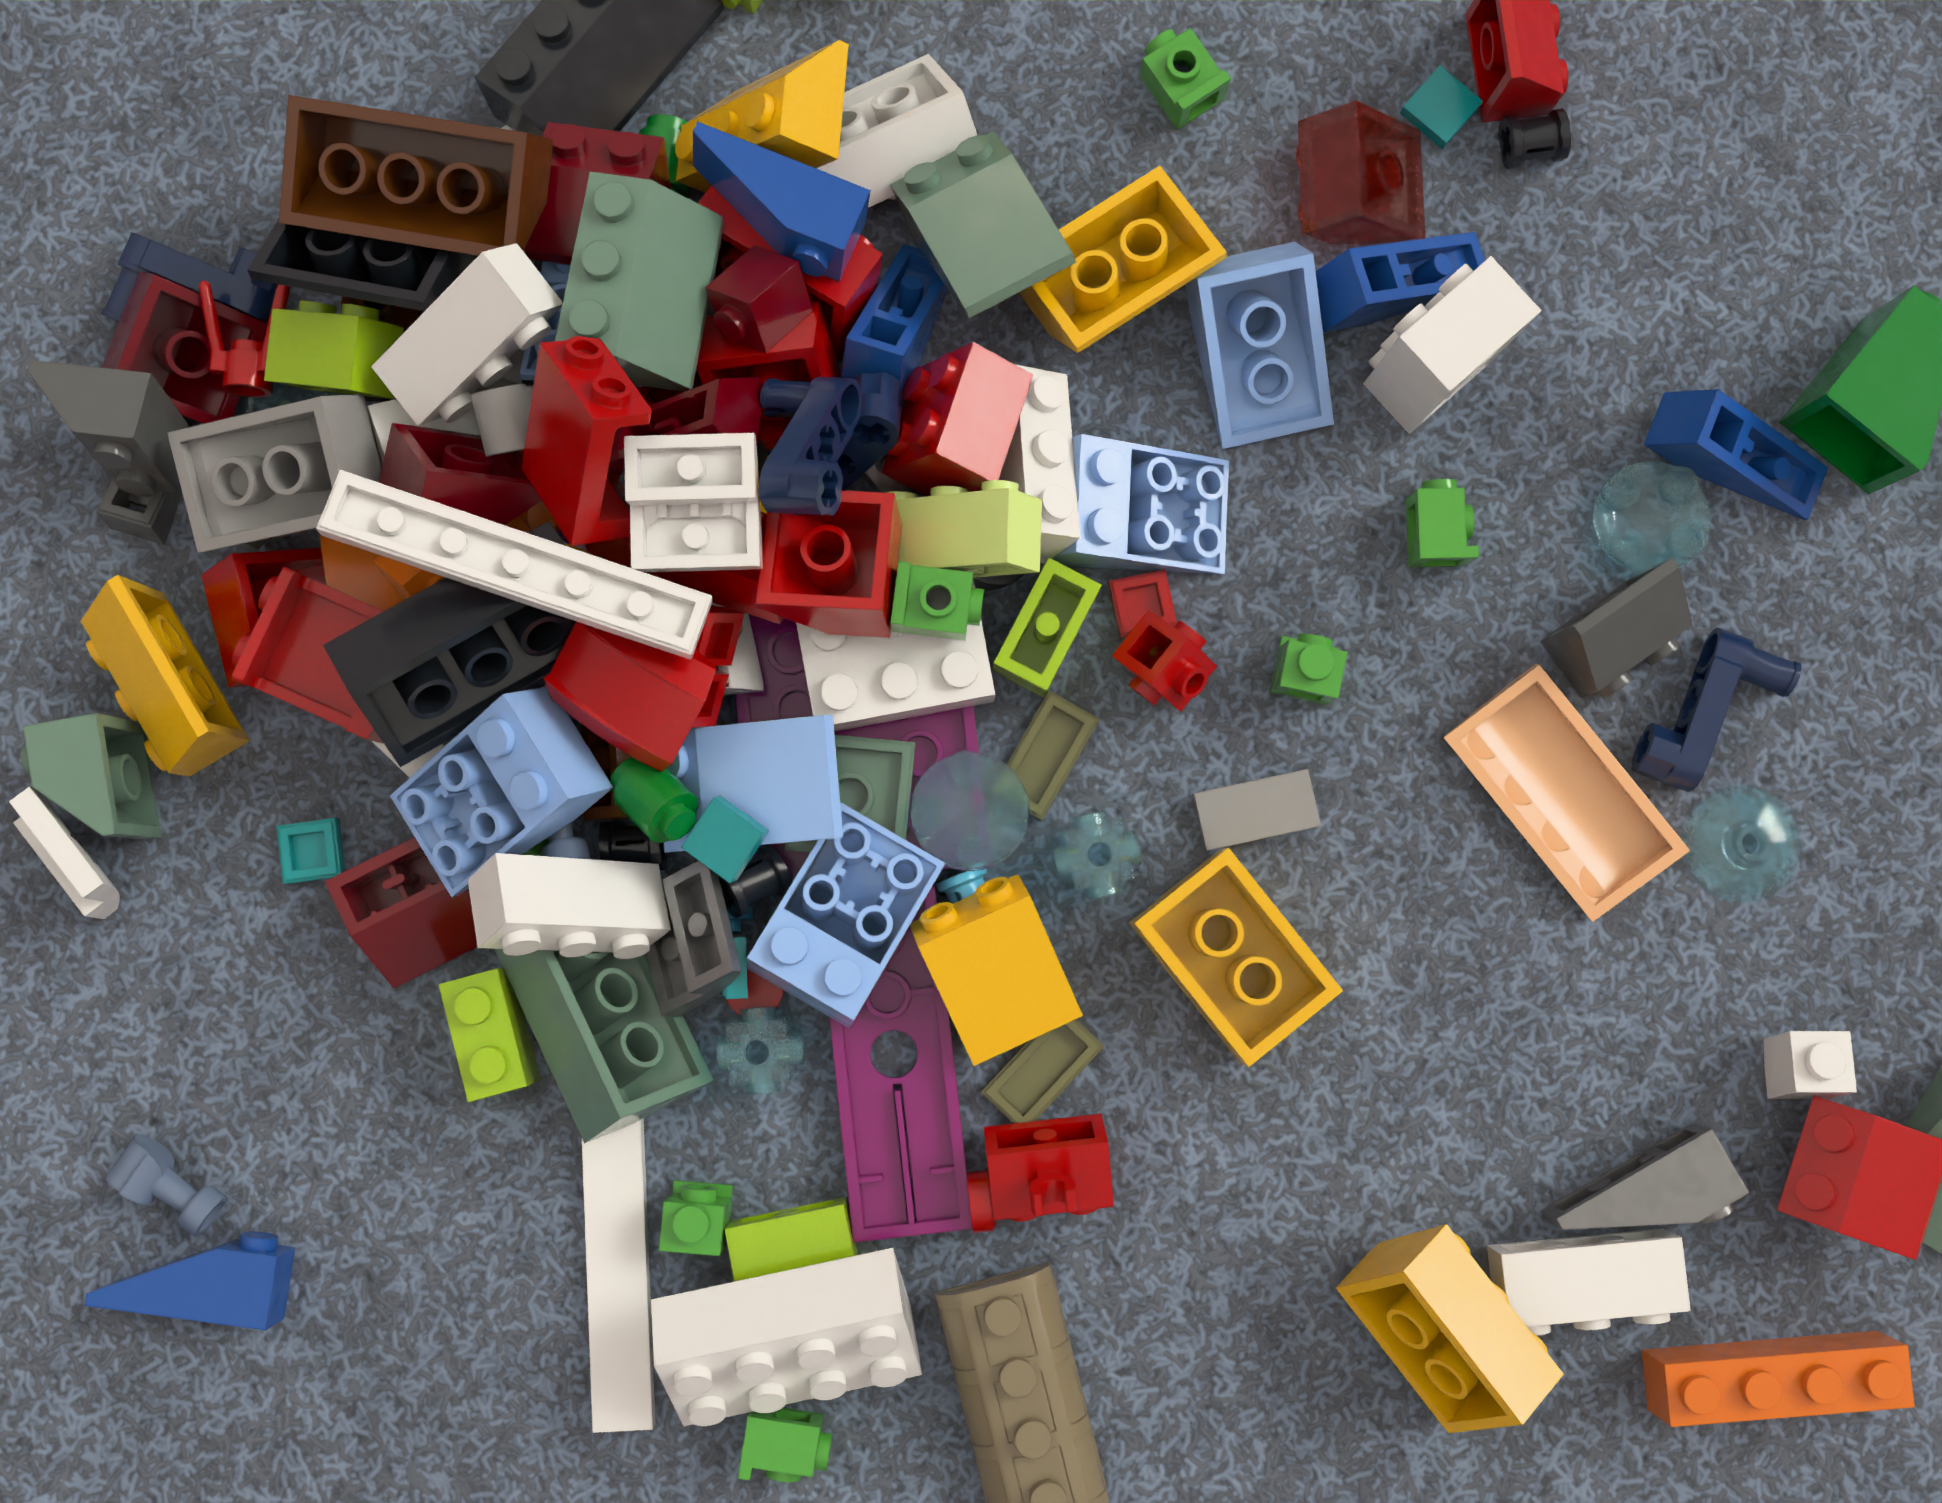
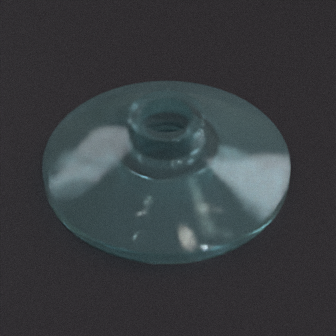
(1717, 851)

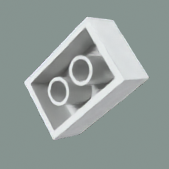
(1448, 341)
(897, 676)

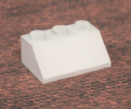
(897, 124)

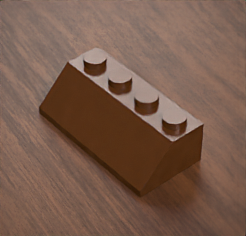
(411, 177)

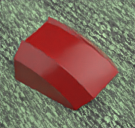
(630, 692)

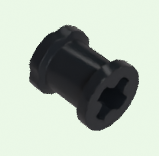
(1534, 138)
(629, 845)
(761, 878)

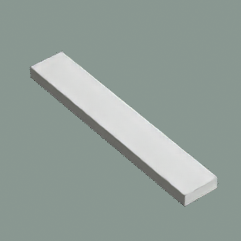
(514, 564)
(618, 1281)

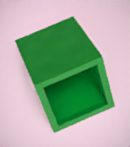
(1878, 395)

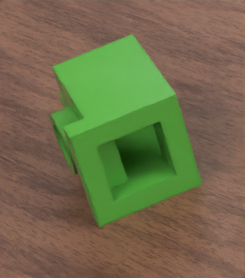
(1179, 93)
(1439, 526)
(916, 617)
(1308, 669)
(696, 1218)
(785, 1445)

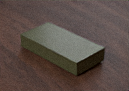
(1050, 750)
(1041, 1071)

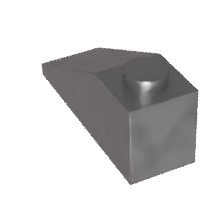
(1669, 1183)

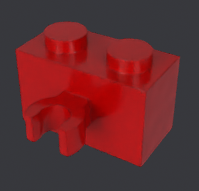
(1048, 1167)

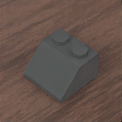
(118, 419)
(1622, 630)

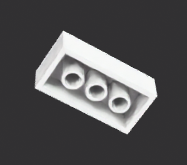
(785, 1338)

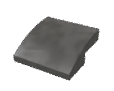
(699, 950)

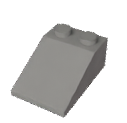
(270, 468)

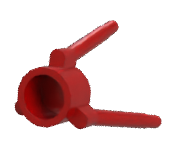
(246, 362)

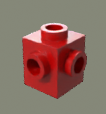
(1165, 661)

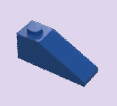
(785, 201)
(1390, 278)
(896, 319)
(1735, 450)
(225, 1285)

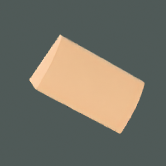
(1565, 792)

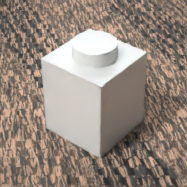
(1809, 1065)

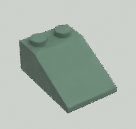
(981, 223)

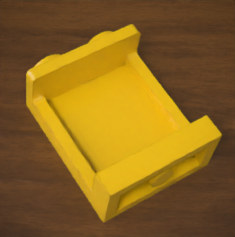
(995, 968)

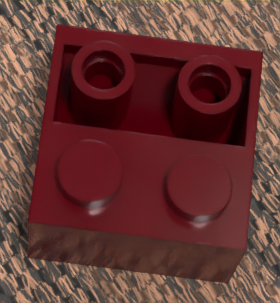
(712, 408)
(403, 913)

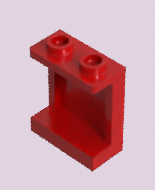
(570, 435)
(288, 653)

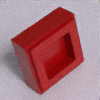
(1138, 594)

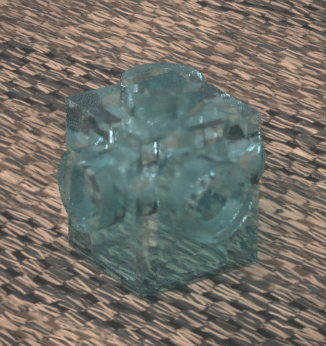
(1073, 861)
(783, 1043)

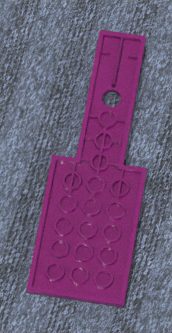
(900, 1001)

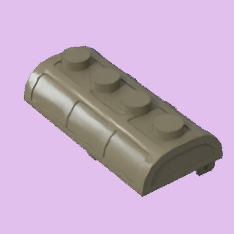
(1021, 1389)

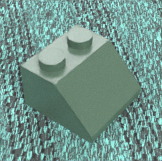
(95, 772)

